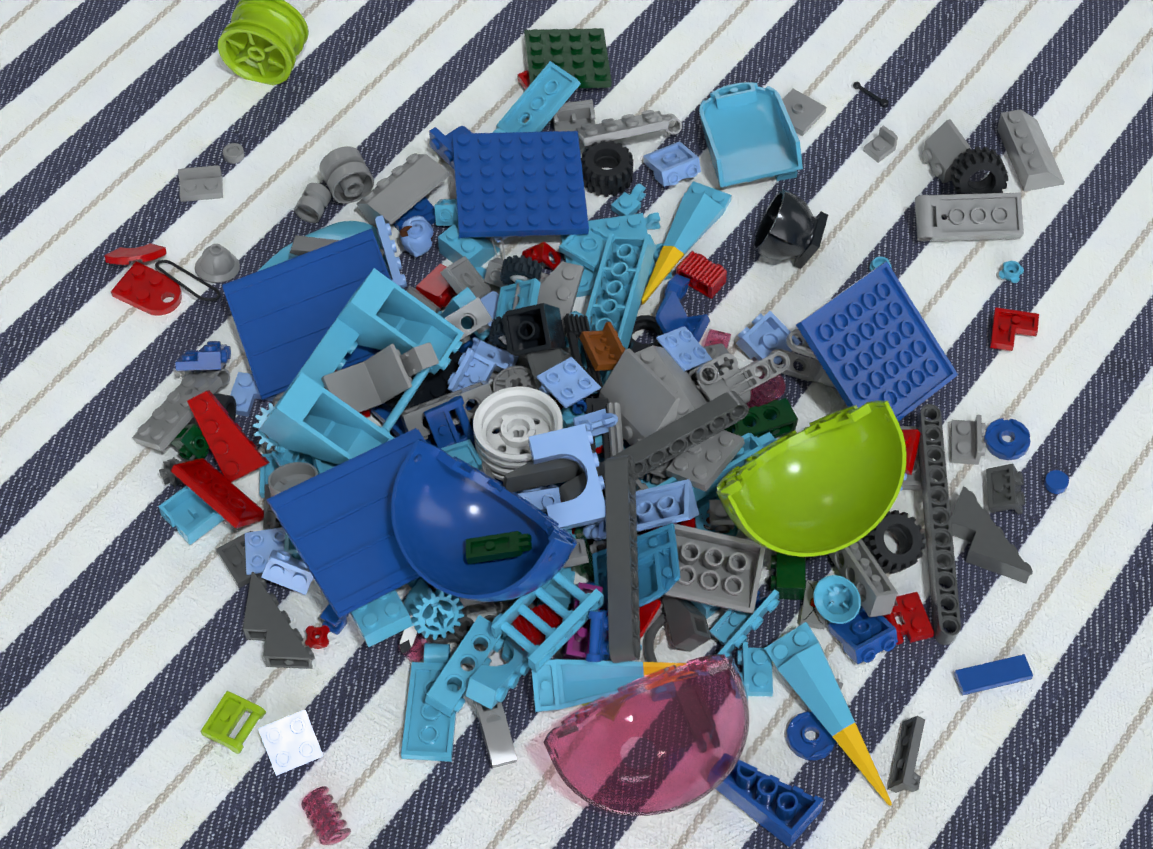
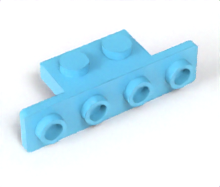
(735, 625)

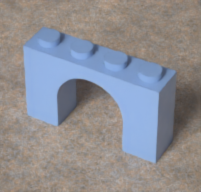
(573, 444)

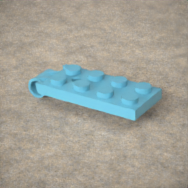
(539, 101)
(427, 730)

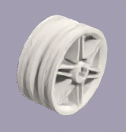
(512, 417)

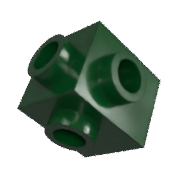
(191, 443)

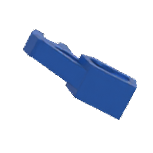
(679, 285)

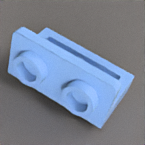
(472, 370)

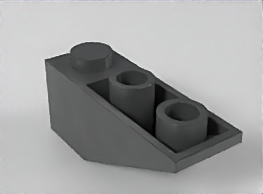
(686, 623)

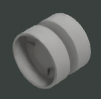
(346, 174)
(289, 476)

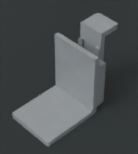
(379, 376)

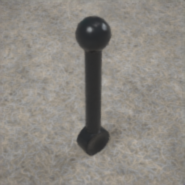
(883, 102)

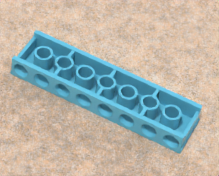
(621, 288)

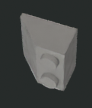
(943, 148)

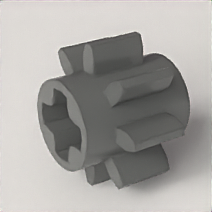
(168, 476)

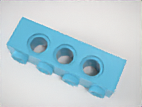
(439, 694)

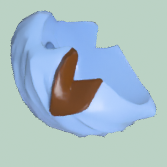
(417, 235)

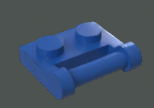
(442, 426)
(598, 636)

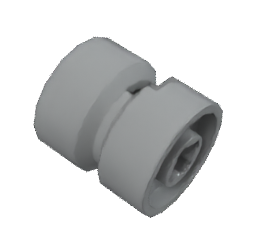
(312, 203)

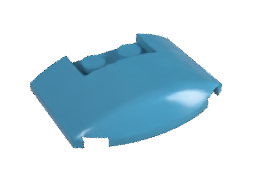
(656, 565)

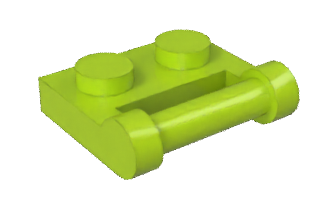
(226, 717)

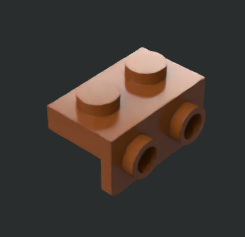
(603, 347)

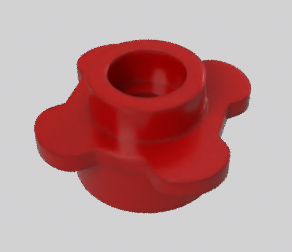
(317, 643)

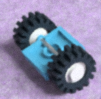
(522, 291)

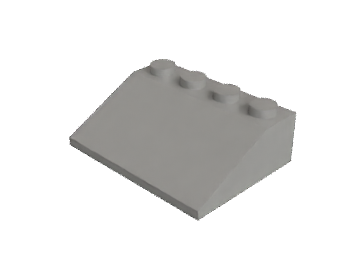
(643, 398)
(717, 569)

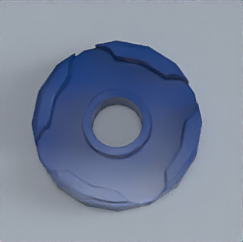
(1003, 449)
(806, 748)

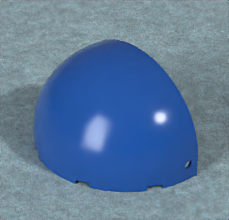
(446, 501)

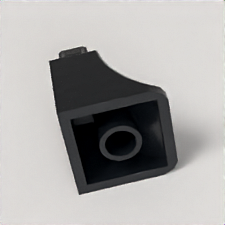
(533, 329)

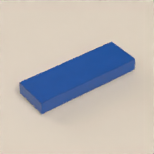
(993, 674)

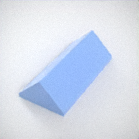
(662, 506)

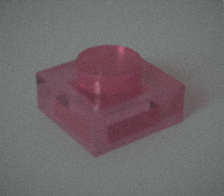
(718, 337)
(416, 652)

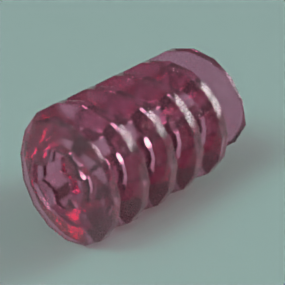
(767, 391)
(325, 817)

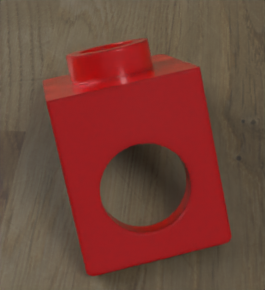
(541, 253)

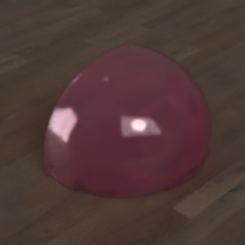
(656, 739)

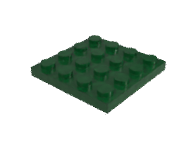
(574, 50)

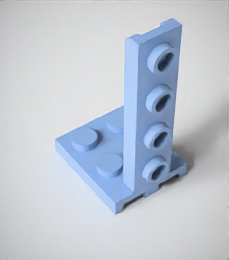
(393, 263)

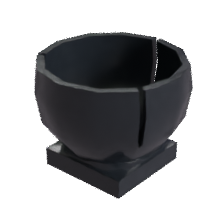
(789, 230)

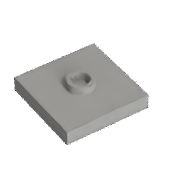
(802, 110)
(463, 275)

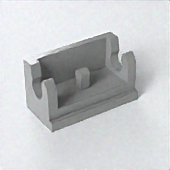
(573, 115)

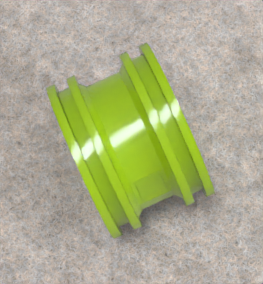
(263, 40)

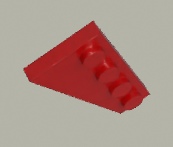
(228, 443)

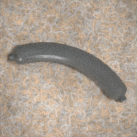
(650, 637)

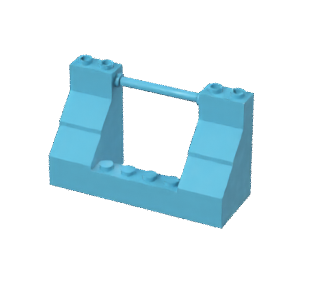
(375, 316)

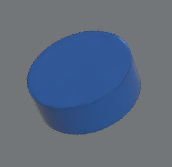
(1056, 482)

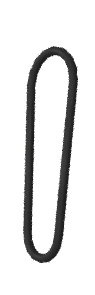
(190, 274)

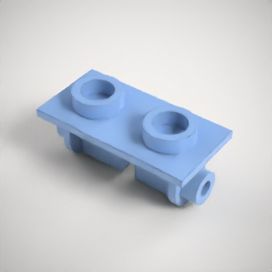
(597, 421)

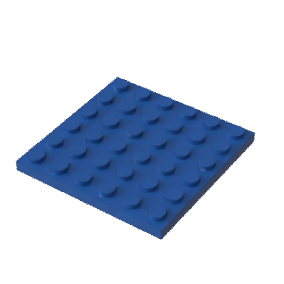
(519, 184)
(877, 345)

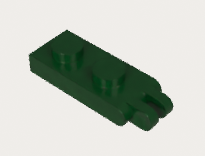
(497, 546)

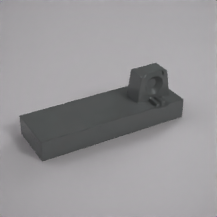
(906, 755)

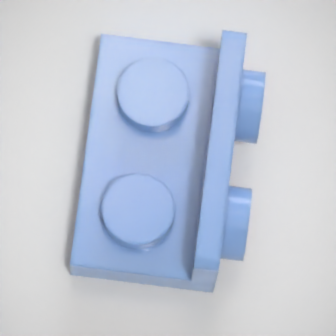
(287, 571)

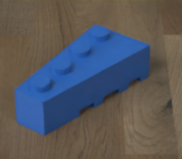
(771, 803)

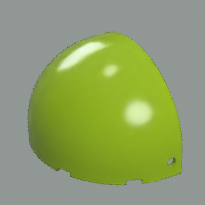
(821, 484)

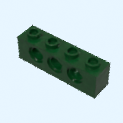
(781, 422)

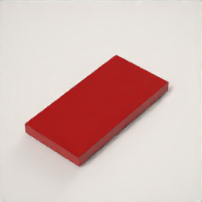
(218, 492)

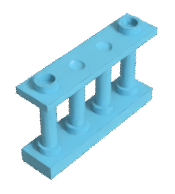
(554, 637)

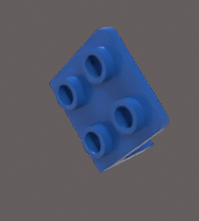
(443, 143)
(673, 316)

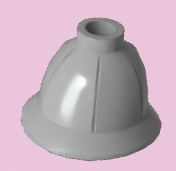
(217, 264)

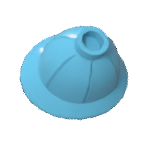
(837, 599)

